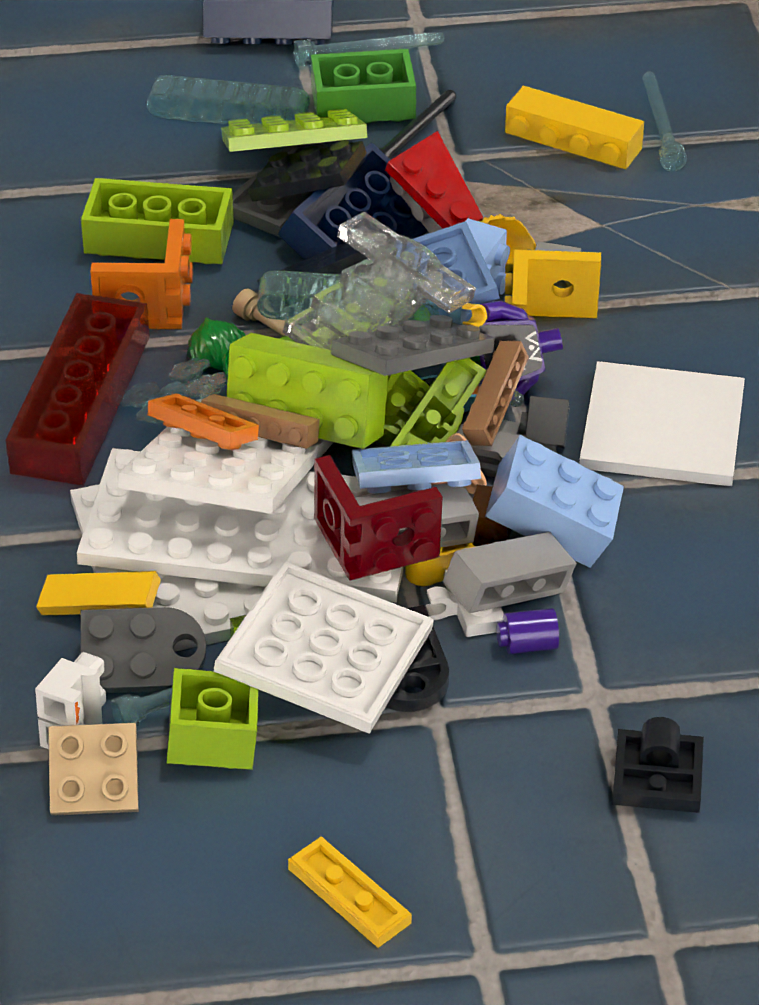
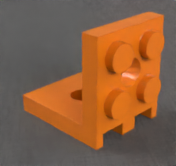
(157, 284)

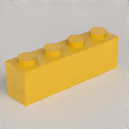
(574, 127)

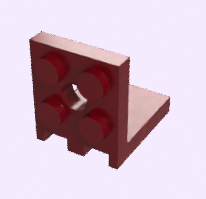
(366, 535)

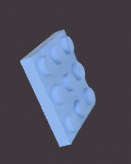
(416, 466)

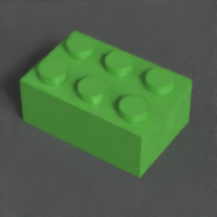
(365, 83)

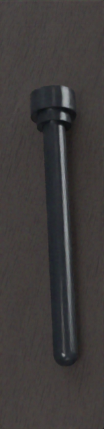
(418, 123)

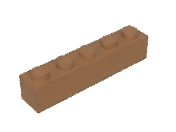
(495, 393)
(272, 422)

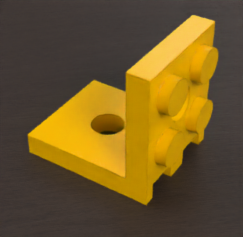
(534, 281)

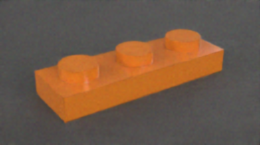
(203, 421)

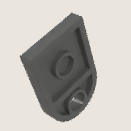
(140, 646)

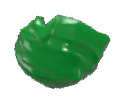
(213, 341)

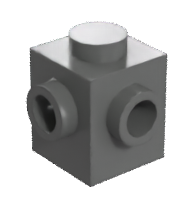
(546, 421)

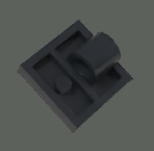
(658, 767)

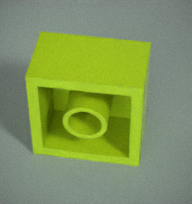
(212, 720)

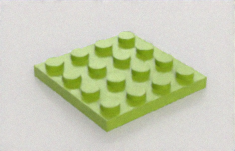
(305, 129)

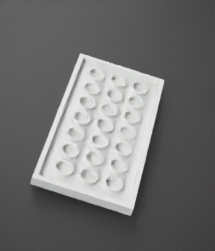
(214, 540)

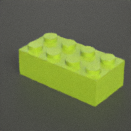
(135, 218)
(311, 384)

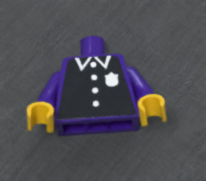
(512, 323)

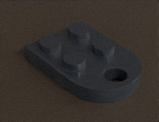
(428, 672)

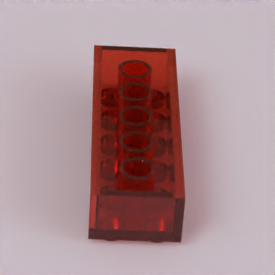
(78, 389)

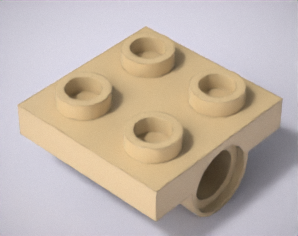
(93, 769)

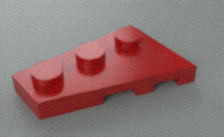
(434, 182)

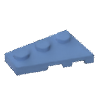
(461, 255)

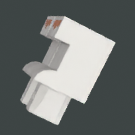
(70, 695)

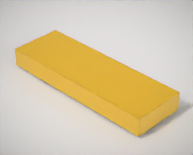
(92, 591)
(349, 891)

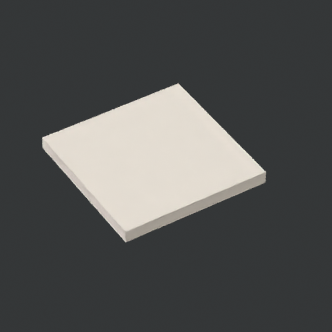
(663, 423)
(324, 646)

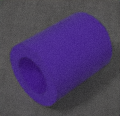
(528, 631)

